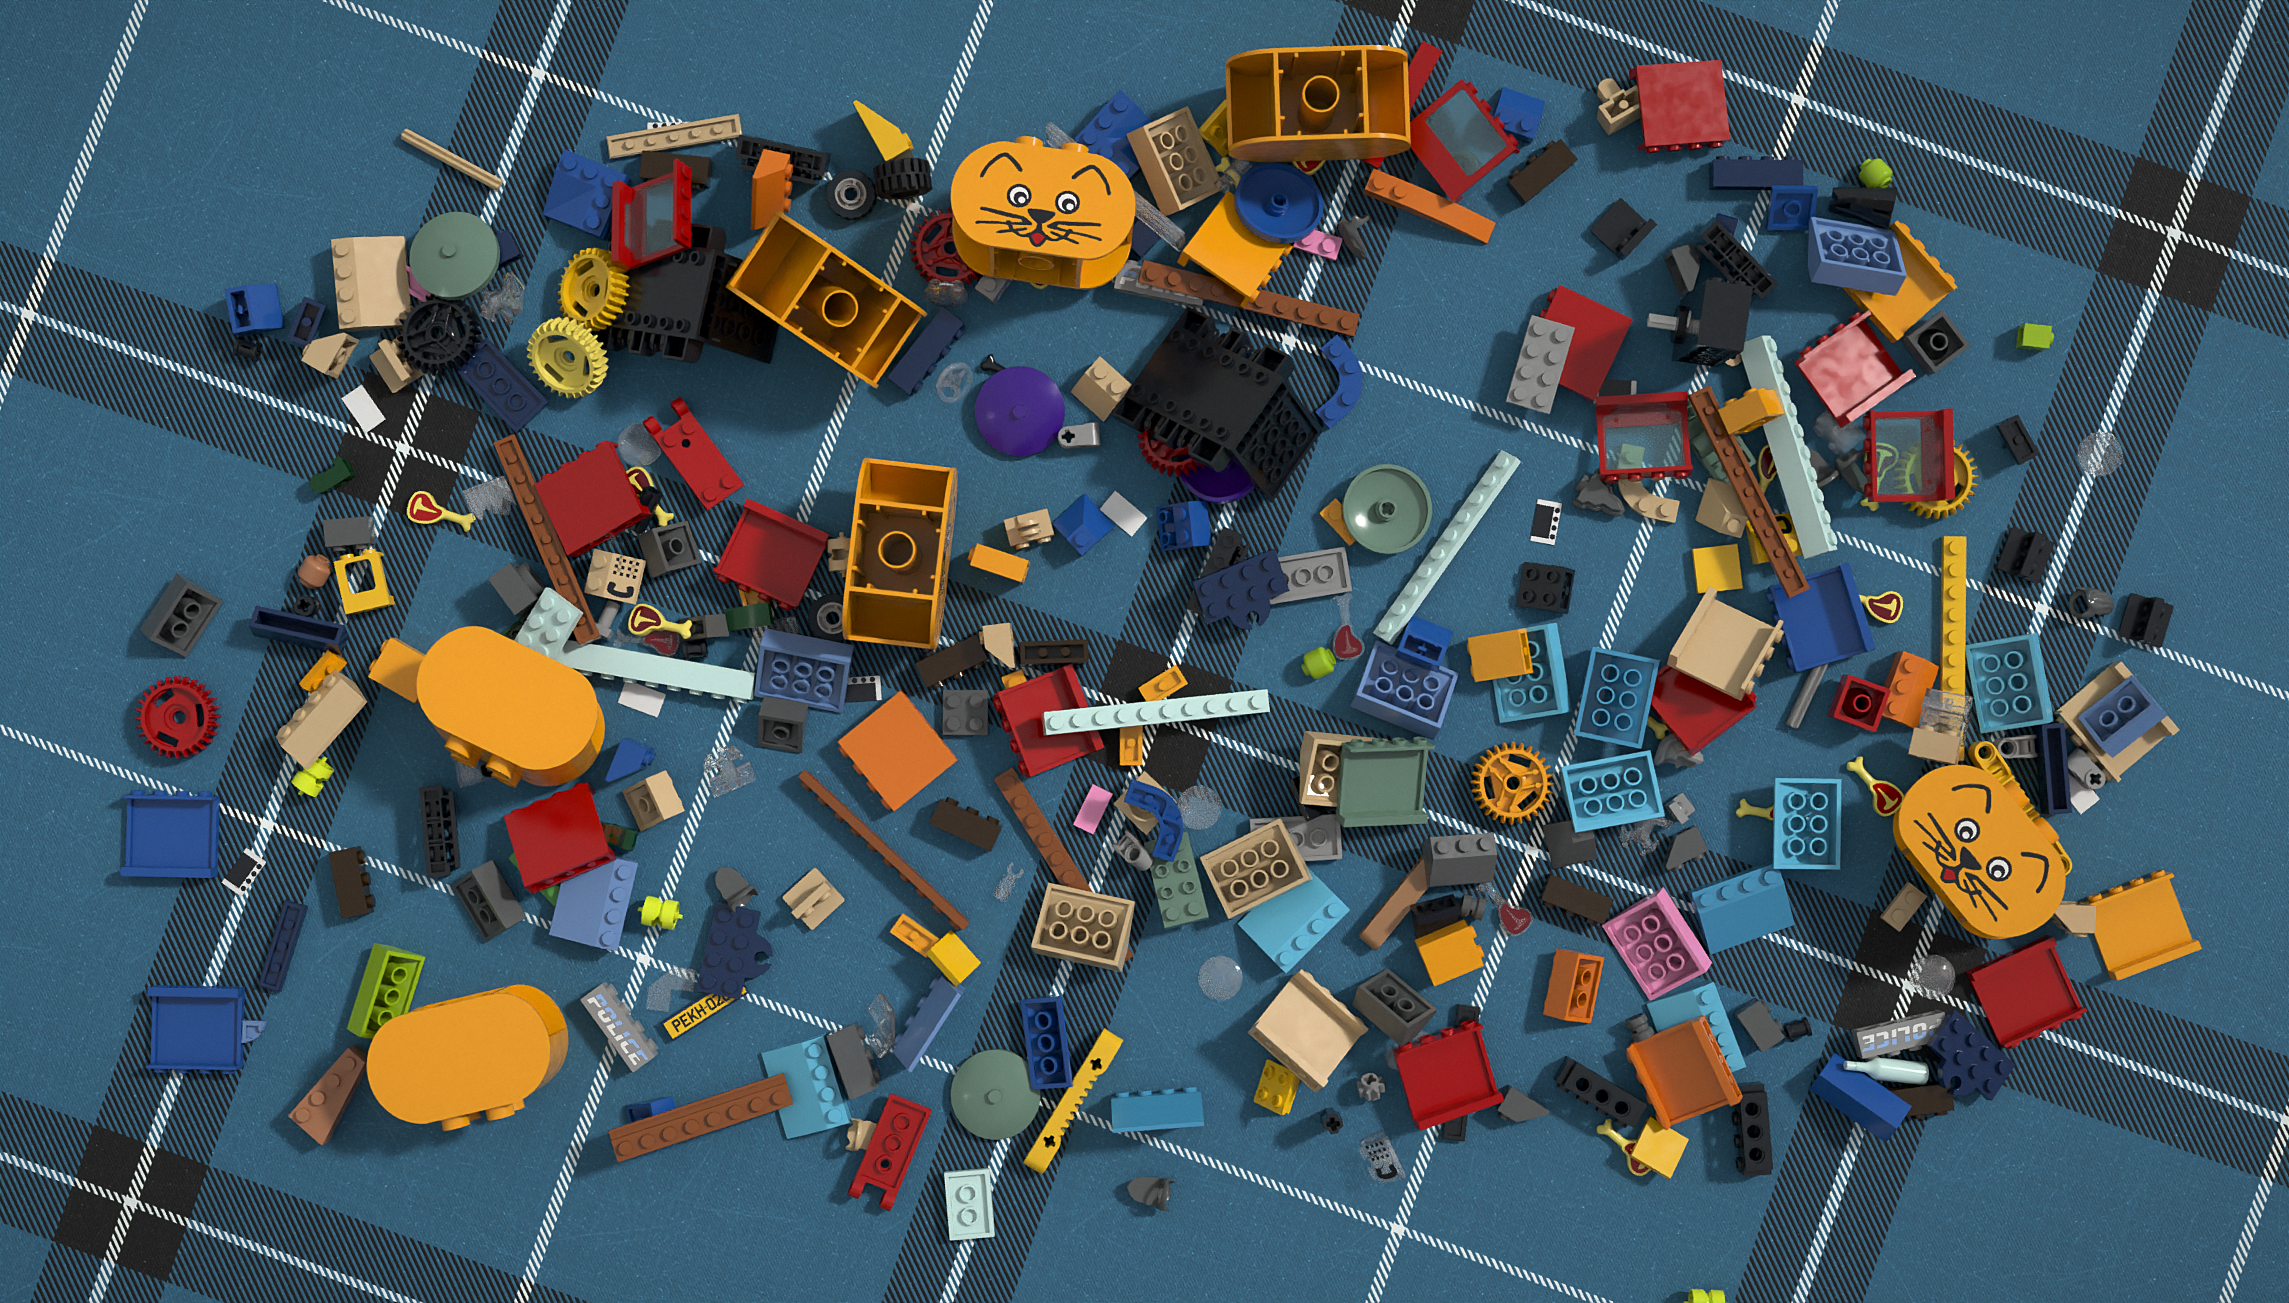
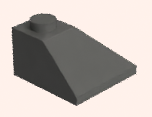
(1683, 267)
(1566, 846)

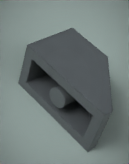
(706, 627)
(1519, 1106)

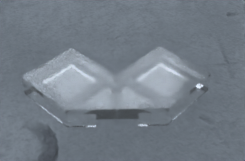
(661, 990)
(884, 1016)

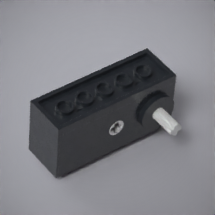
(1708, 322)

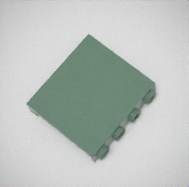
(1382, 782)

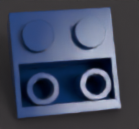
(254, 309)
(1184, 525)
(1424, 643)

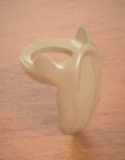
(860, 1134)

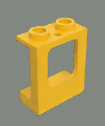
(365, 600)

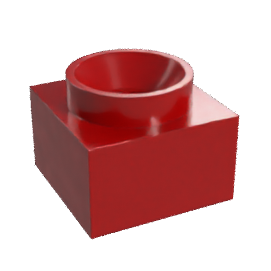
(1873, 703)

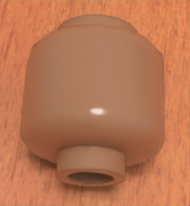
(314, 571)

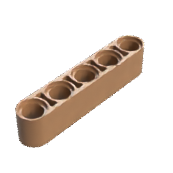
(1395, 906)

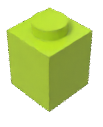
(2034, 337)

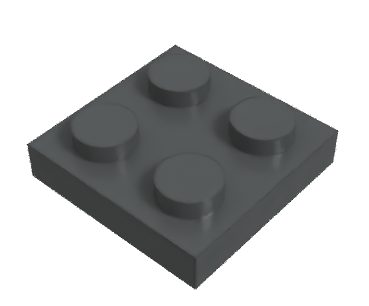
(965, 712)

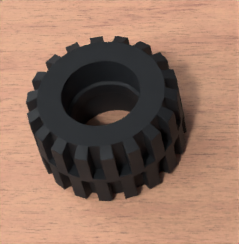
(902, 178)

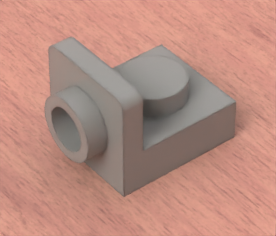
(1679, 808)

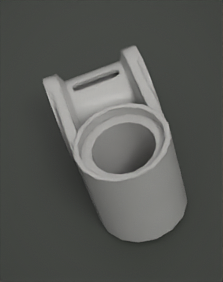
(1085, 436)
(2018, 747)
(2081, 767)
(1133, 851)

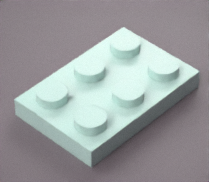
(549, 624)
(969, 1204)

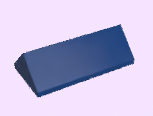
(1046, 1042)
(1860, 1098)

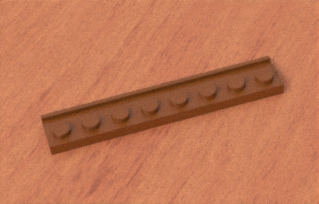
(700, 1117)

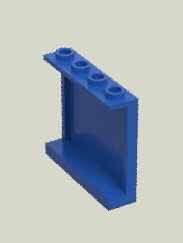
(1822, 621)
(172, 834)
(196, 1028)

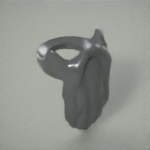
(1351, 236)
(1850, 470)
(1824, 472)
(2097, 600)
(734, 888)
(1151, 1191)

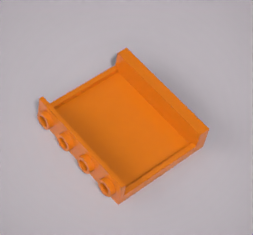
(897, 751)
(1683, 1072)

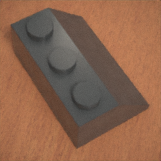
(181, 615)
(1460, 859)
(488, 900)
(1393, 1006)
(854, 1060)

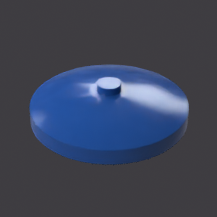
(1278, 202)

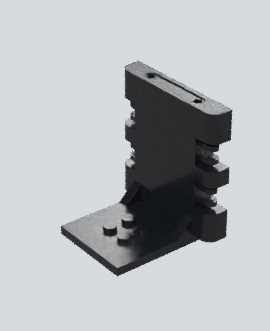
(685, 304)
(1222, 403)

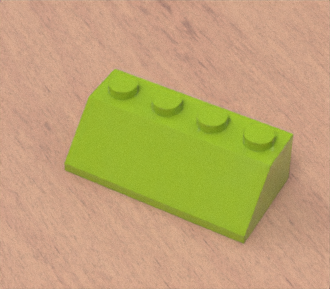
(385, 989)

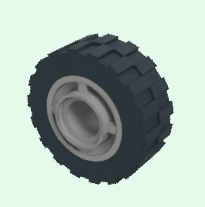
(841, 185)
(818, 617)

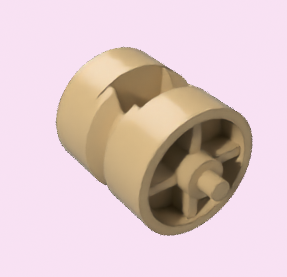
(840, 552)

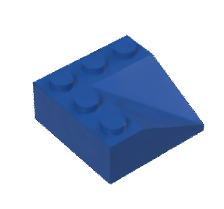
(1108, 130)
(583, 194)

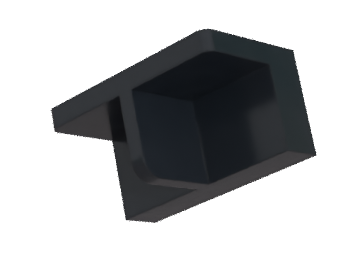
(2017, 440)

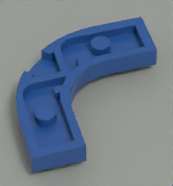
(1349, 382)
(1165, 811)

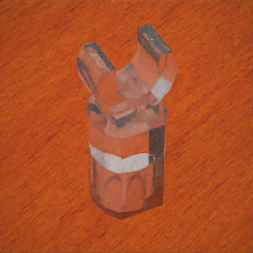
(1232, 174)
(1007, 884)

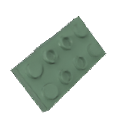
(1704, 451)
(1178, 886)

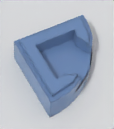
(252, 1029)

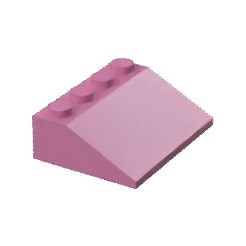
(1657, 944)

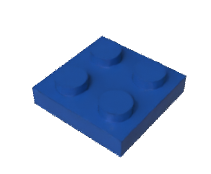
(1791, 207)

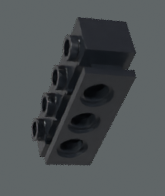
(800, 157)
(1739, 258)
(1220, 558)
(434, 831)
(1571, 1071)
(1760, 1138)

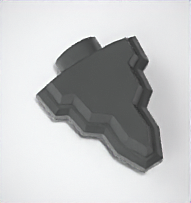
(1597, 495)

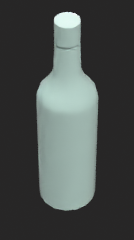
(1892, 1070)

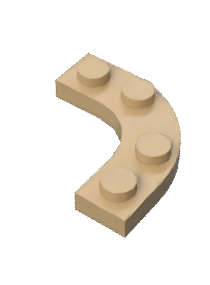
(1646, 503)

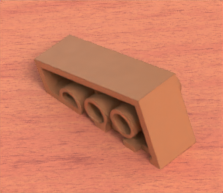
(327, 1100)

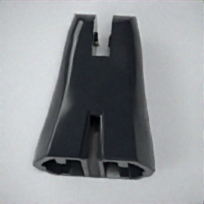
(1865, 204)

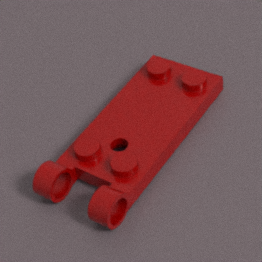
(700, 463)
(892, 1140)

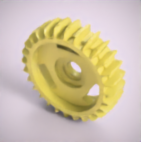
(556, 368)

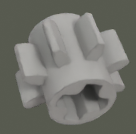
(1370, 1087)

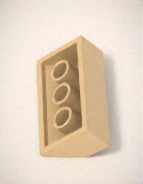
(321, 718)

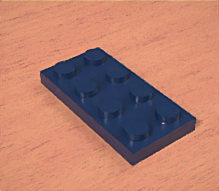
(502, 386)

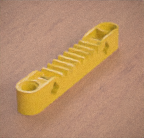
(1996, 766)
(1042, 1153)

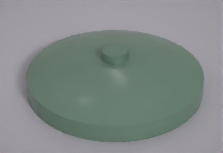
(454, 255)
(1387, 509)
(994, 1094)

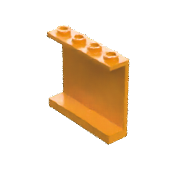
(1233, 251)
(1918, 294)
(2140, 926)

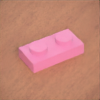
(1320, 245)

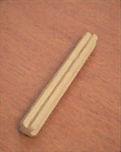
(451, 159)

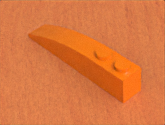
(1428, 206)

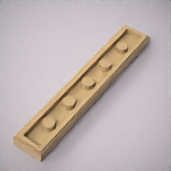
(674, 136)

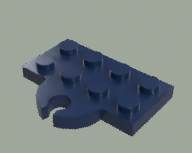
(1241, 589)
(732, 952)
(1968, 1058)

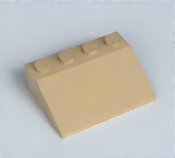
(1174, 161)
(371, 282)
(1321, 767)
(1256, 869)
(1084, 927)

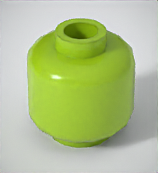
(1875, 173)
(1318, 663)

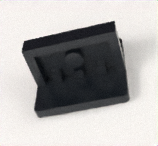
(2025, 555)
(2145, 620)

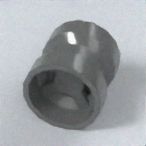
(1472, 906)
(1639, 1027)

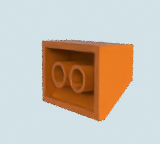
(770, 187)
(1908, 684)
(1573, 986)

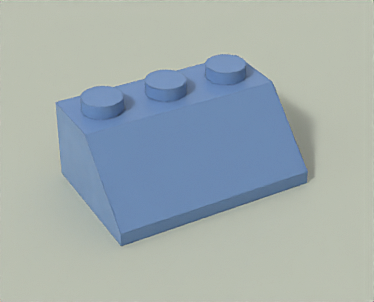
(2122, 716)

